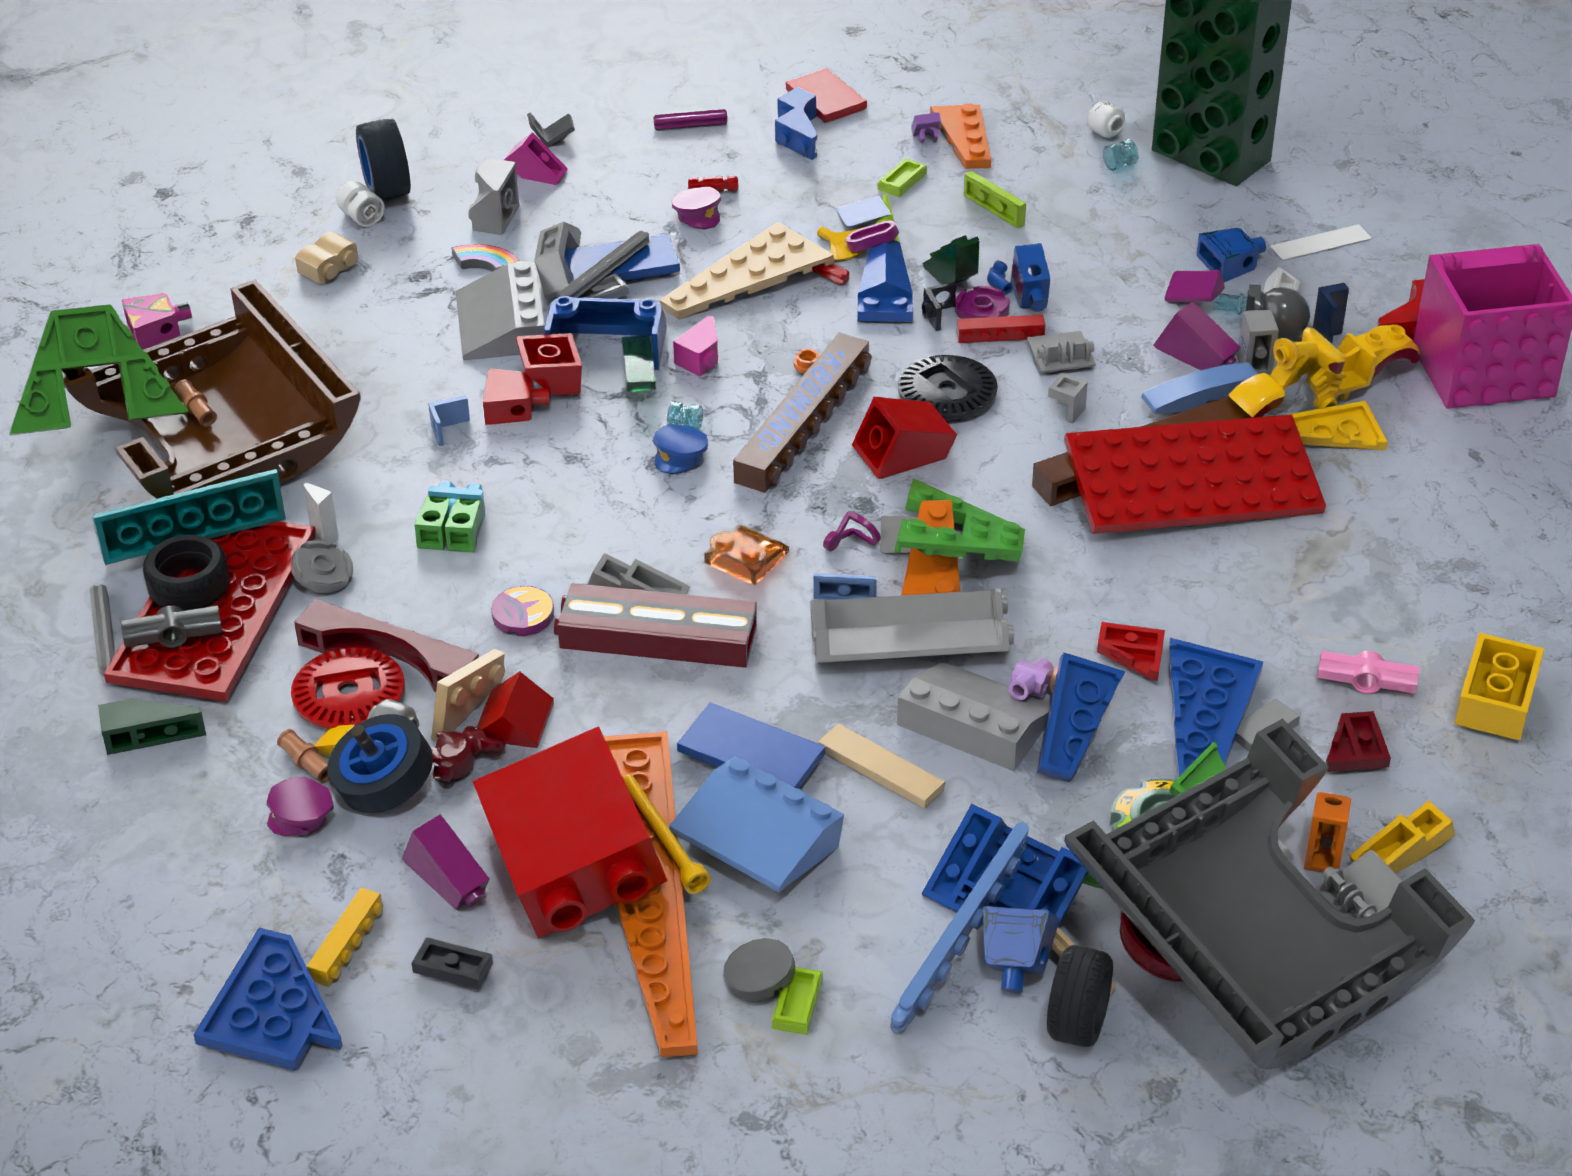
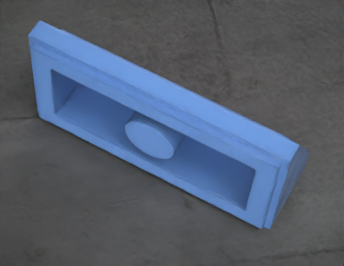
(843, 586)

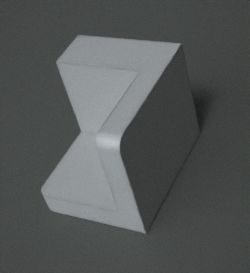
(1070, 392)

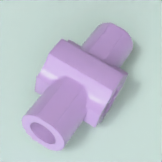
(1030, 679)

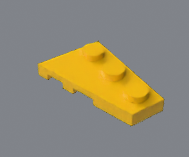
(1341, 426)

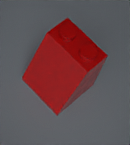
(902, 436)

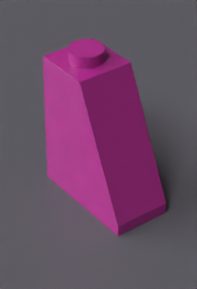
(1197, 339)
(445, 863)

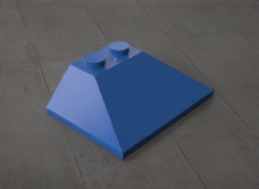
(1043, 881)

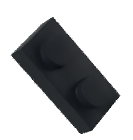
(452, 963)

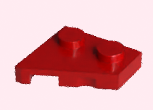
(1132, 647)

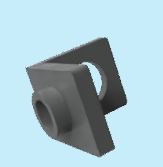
(554, 132)

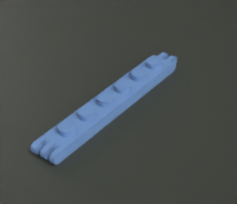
(955, 937)

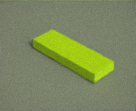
(994, 199)

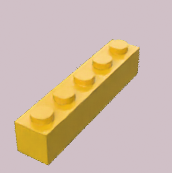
(345, 937)

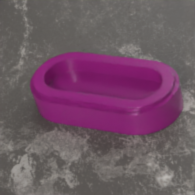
(872, 236)

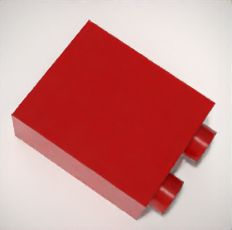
(569, 833)

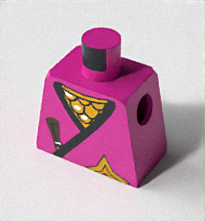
(154, 318)

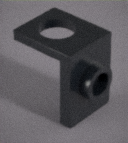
(932, 309)

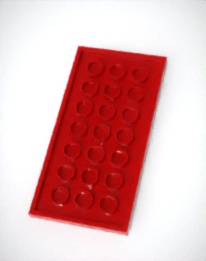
(1193, 473)
(213, 663)

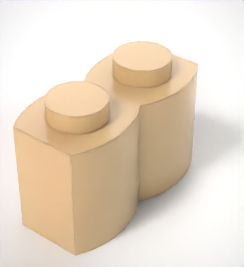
(326, 257)

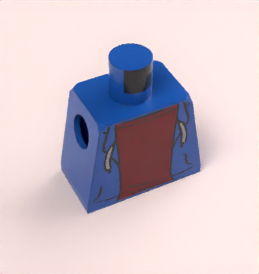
(1029, 289)

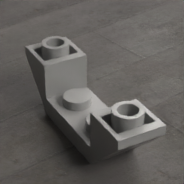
(549, 257)

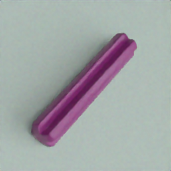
(690, 119)

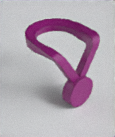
(834, 537)

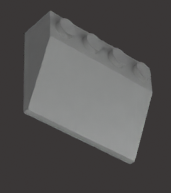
(498, 310)
(972, 714)

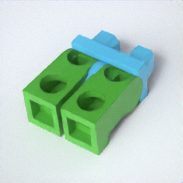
(450, 517)

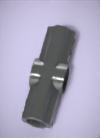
(171, 626)

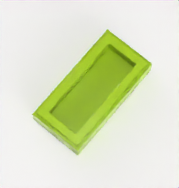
(902, 177)
(798, 1002)

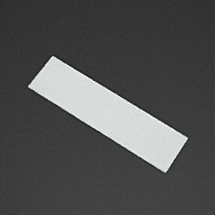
(1320, 242)

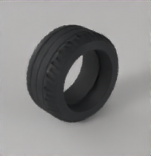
(182, 554)
(1079, 996)

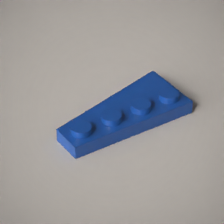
(1076, 708)

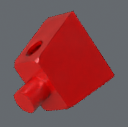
(511, 397)

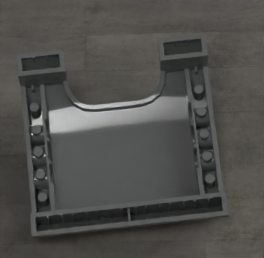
(1247, 925)

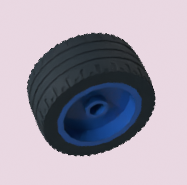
(383, 158)

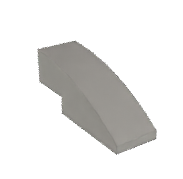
(638, 576)

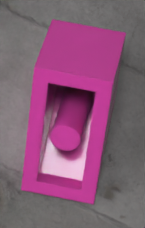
(536, 161)
(697, 347)

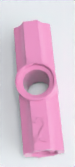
(1368, 672)

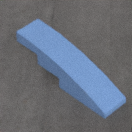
(1197, 388)

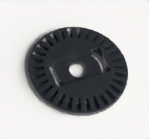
(973, 382)

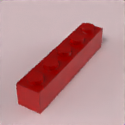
(1000, 328)

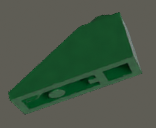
(144, 724)

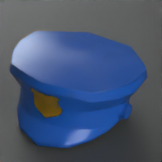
(678, 448)

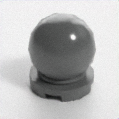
(1287, 306)

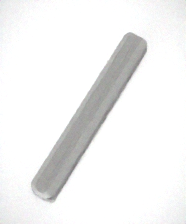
(102, 626)

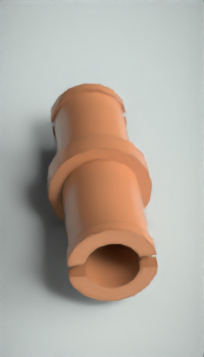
(195, 402)
(304, 755)

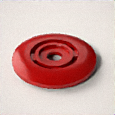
(344, 667)

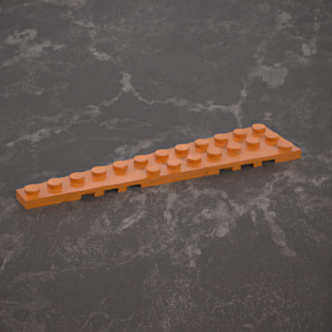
(657, 922)

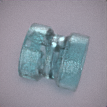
(1122, 154)
(685, 415)

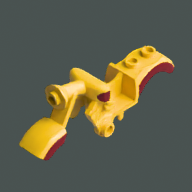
(1328, 368)

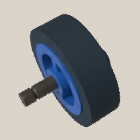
(380, 763)

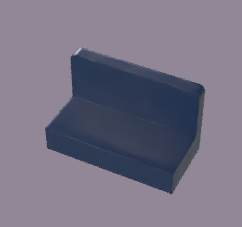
(1331, 310)

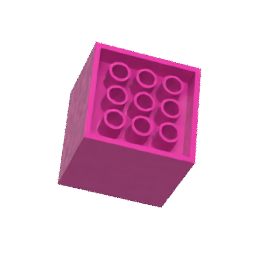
(1493, 325)

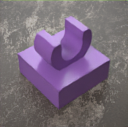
(926, 124)

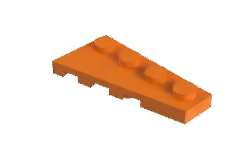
(966, 133)

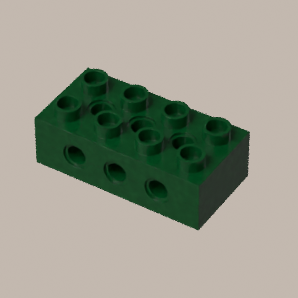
(1220, 84)

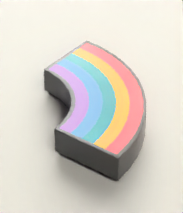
(482, 256)

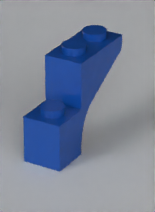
(793, 122)

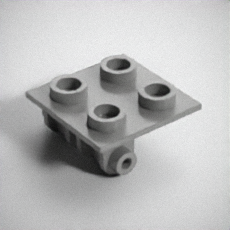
(1062, 351)
(1361, 887)

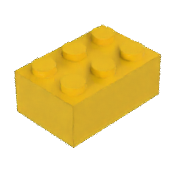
(1499, 686)

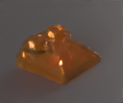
(744, 553)

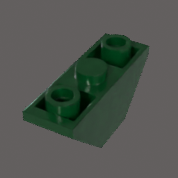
(954, 261)

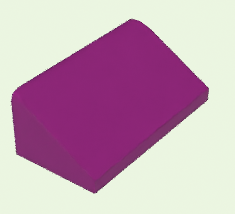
(1194, 286)

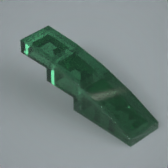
(638, 363)

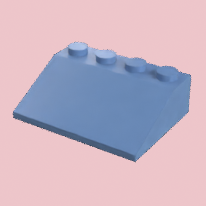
(759, 824)

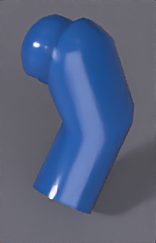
(997, 275)

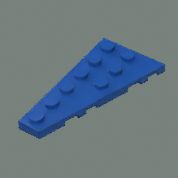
(1208, 698)

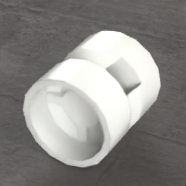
(360, 203)

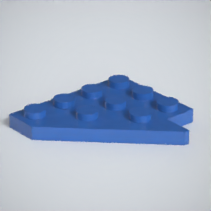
(269, 1006)

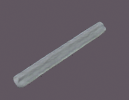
(606, 265)

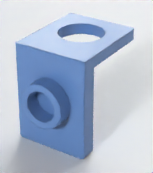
(447, 413)

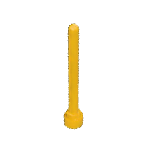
(692, 875)

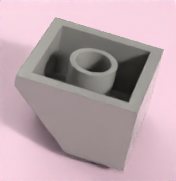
(496, 197)

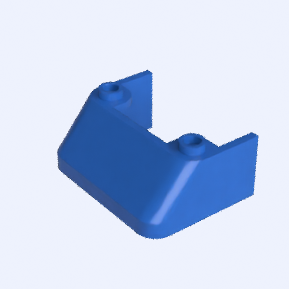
(609, 318)

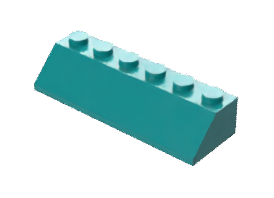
(201, 512)

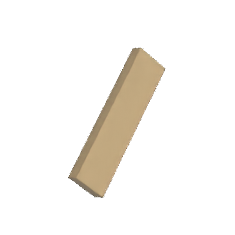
(882, 766)

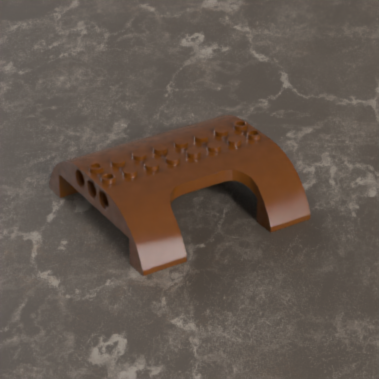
(263, 377)

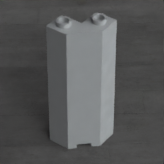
(910, 626)

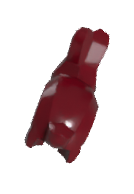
(456, 752)

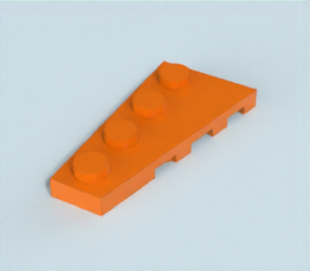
(932, 572)

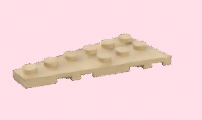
(750, 268)

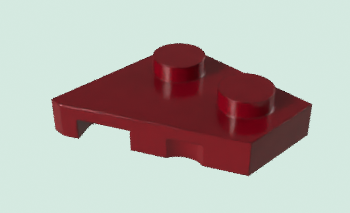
(1358, 744)

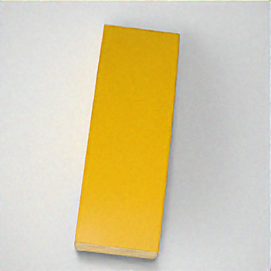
(1409, 838)

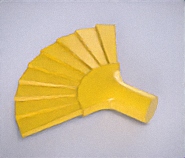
(838, 243)

